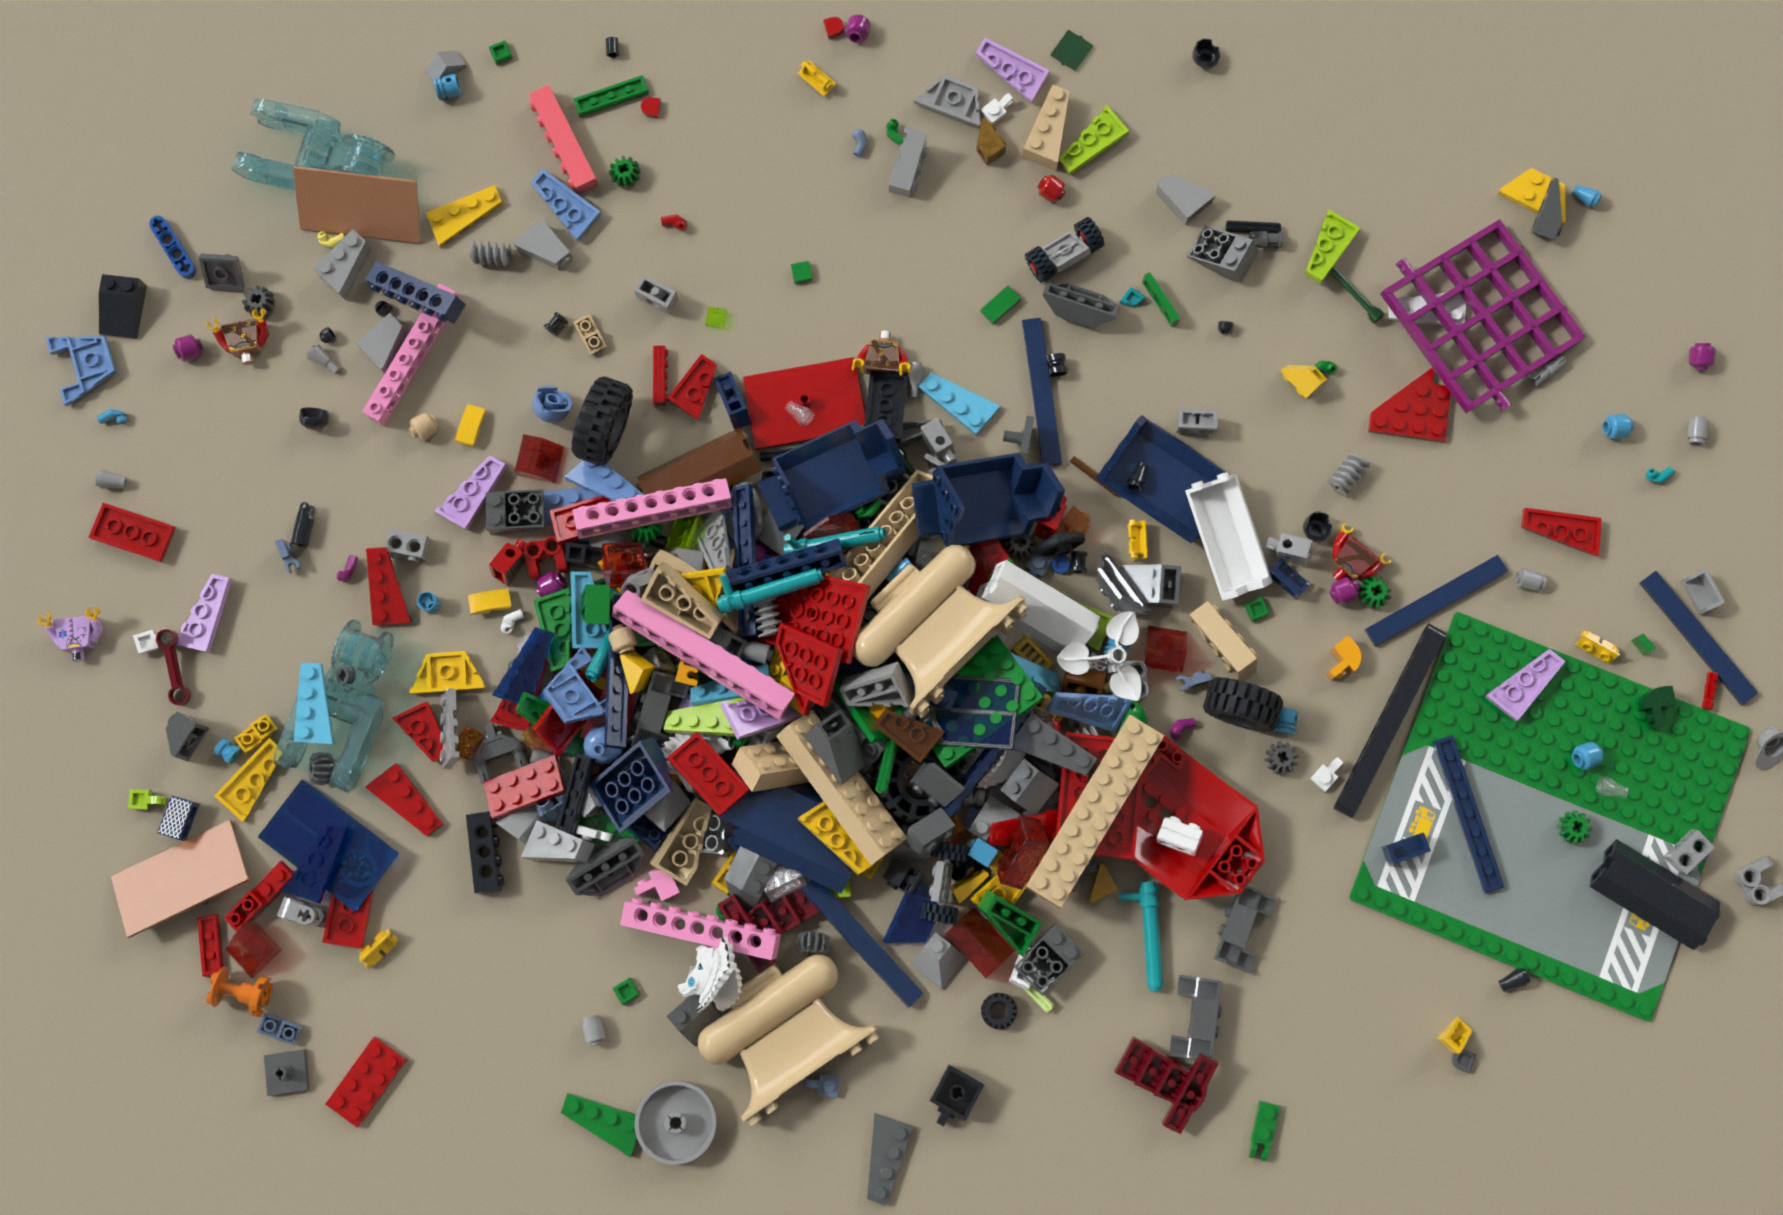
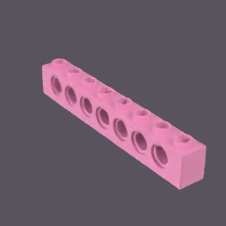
(404, 366)
(644, 515)
(633, 918)

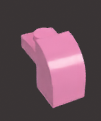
(664, 884)

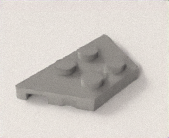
(952, 99)

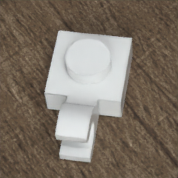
(996, 110)
(1325, 775)

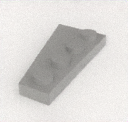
(714, 541)
(448, 754)

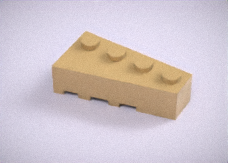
(1046, 135)
(681, 601)
(1224, 641)

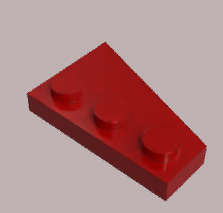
(694, 387)
(422, 728)

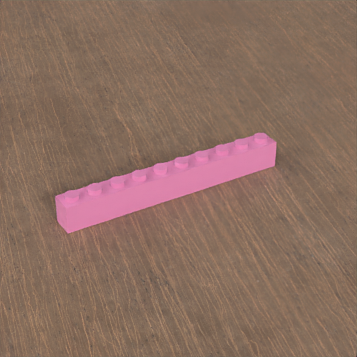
(703, 655)

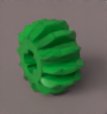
(625, 177)
(647, 534)
(1380, 598)
(1580, 832)

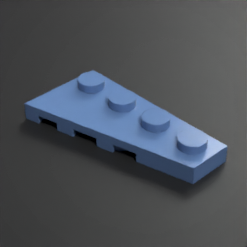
(567, 205)
(602, 481)
(562, 498)

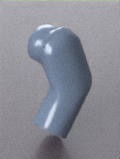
(862, 142)

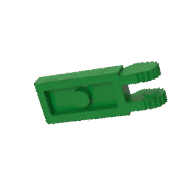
(1263, 1128)

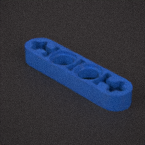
(172, 247)

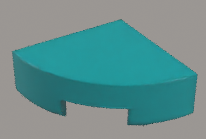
(1132, 298)

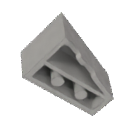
(909, 162)
(343, 263)
(878, 686)
(553, 845)

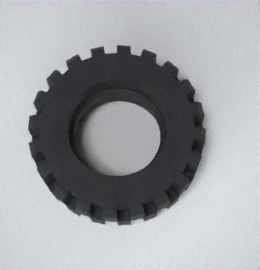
(1243, 704)

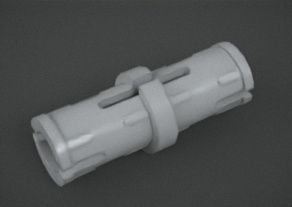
(1547, 370)

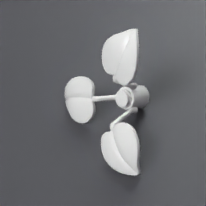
(1122, 629)

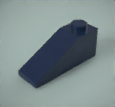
(732, 400)

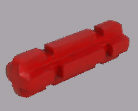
(1710, 690)

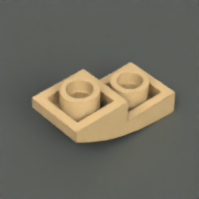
(590, 334)

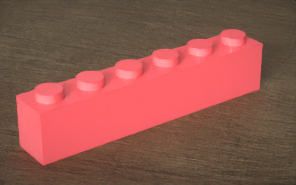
(563, 139)

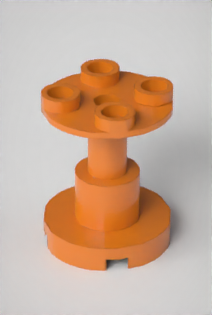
(247, 993)

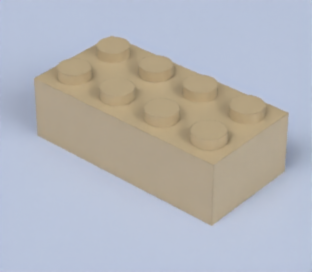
(767, 767)

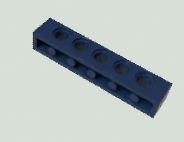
(414, 292)
(823, 556)

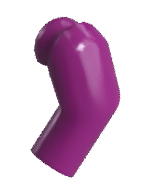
(349, 569)
(1179, 726)

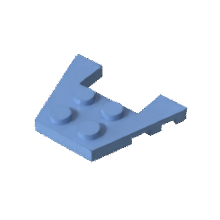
(91, 363)
(570, 694)

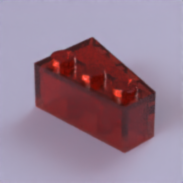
(1024, 853)

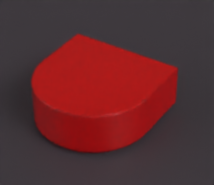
(834, 26)
(651, 106)

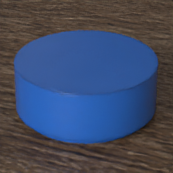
(1060, 564)

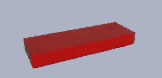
(210, 944)

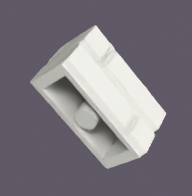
(1180, 836)

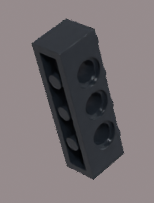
(475, 823)

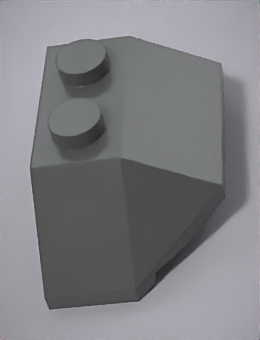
(1079, 304)
(1119, 588)
(606, 868)
(748, 876)

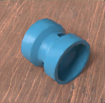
(427, 598)
(227, 751)

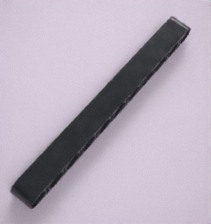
(1389, 721)

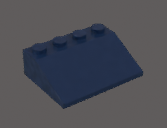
(633, 784)

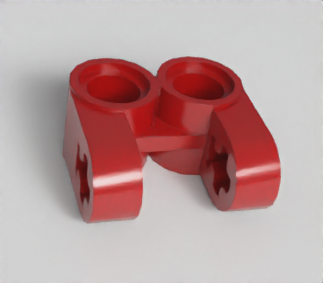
(544, 553)

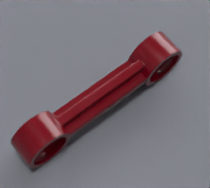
(173, 666)

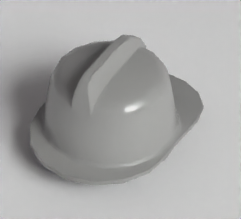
(1770, 747)

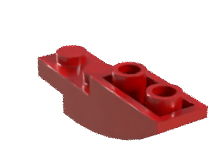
(260, 897)

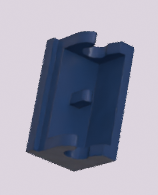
(1288, 579)

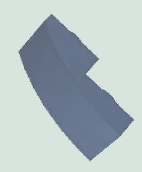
(279, 1028)

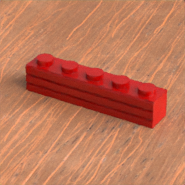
(660, 375)

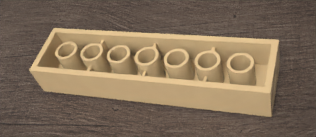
(874, 561)
(850, 802)

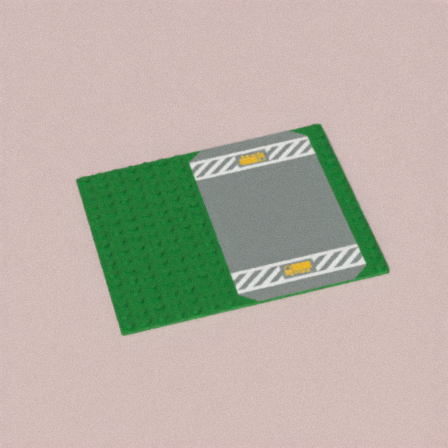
(1522, 786)

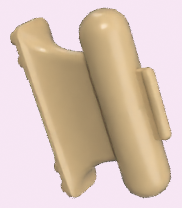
(933, 623)
(782, 1030)

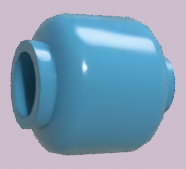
(1617, 426)
(1587, 756)

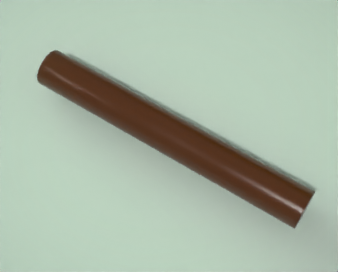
(1088, 471)

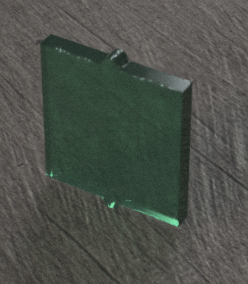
(1071, 50)

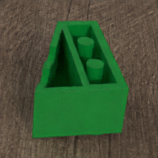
(595, 603)
(1010, 921)

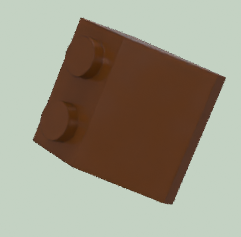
(1088, 683)

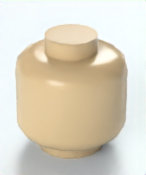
(423, 426)
(622, 639)

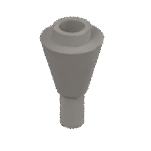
(320, 357)
(917, 372)

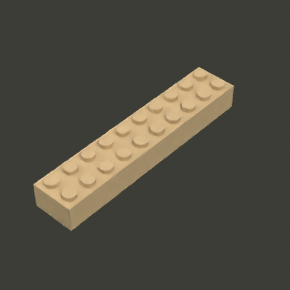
(1094, 811)

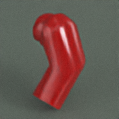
(674, 220)

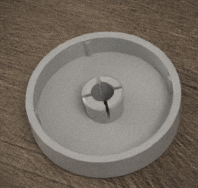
(672, 1144)

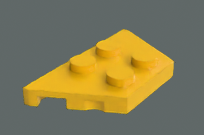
(1530, 189)
(706, 583)
(447, 671)

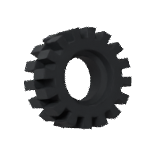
(1010, 1015)

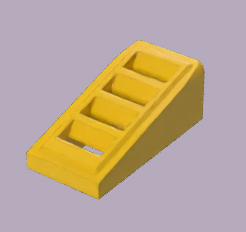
(1025, 639)
(964, 888)

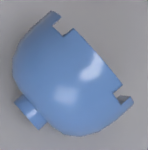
(551, 404)
(595, 748)

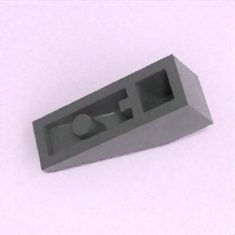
(1549, 215)

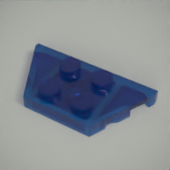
(906, 923)

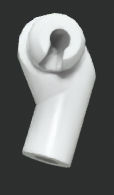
(509, 621)

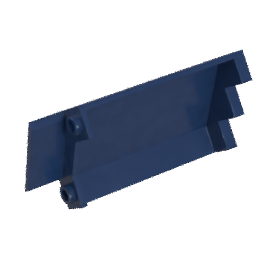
(1169, 473)
(771, 828)

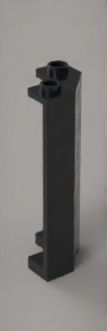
(1655, 895)

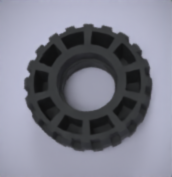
(602, 420)
(897, 800)

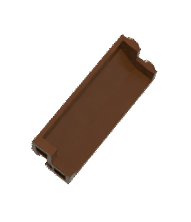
(718, 459)

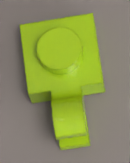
(143, 799)

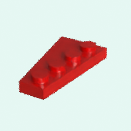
(1569, 529)
(384, 589)
(506, 711)
(403, 797)
(1001, 831)

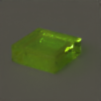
(716, 317)

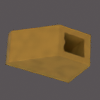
(989, 144)

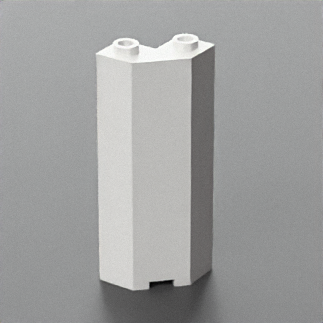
(1228, 536)
(1050, 614)

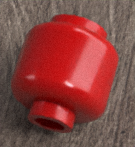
(1051, 188)

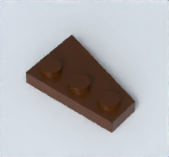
(910, 735)

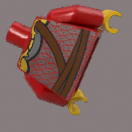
(1354, 557)

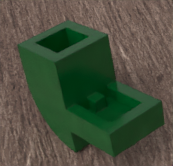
(1653, 702)

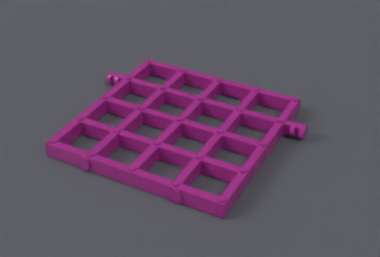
(1482, 315)

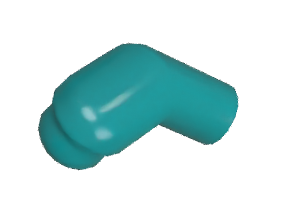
(1659, 477)

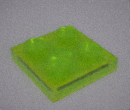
(685, 533)

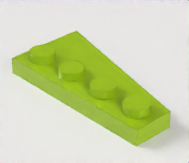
(1093, 141)
(1331, 243)

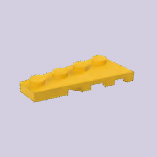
(249, 781)
(829, 831)

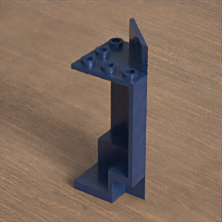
(832, 474)
(985, 499)

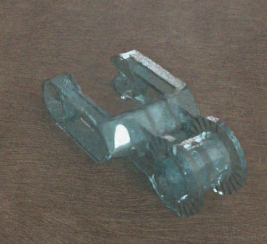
(320, 149)
(348, 703)

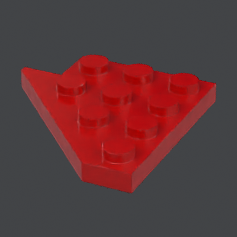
(1414, 411)
(809, 665)

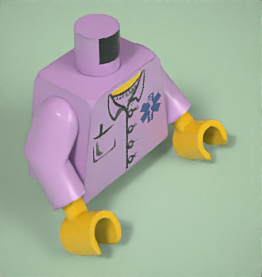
(74, 633)

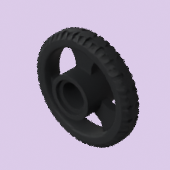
(1060, 543)

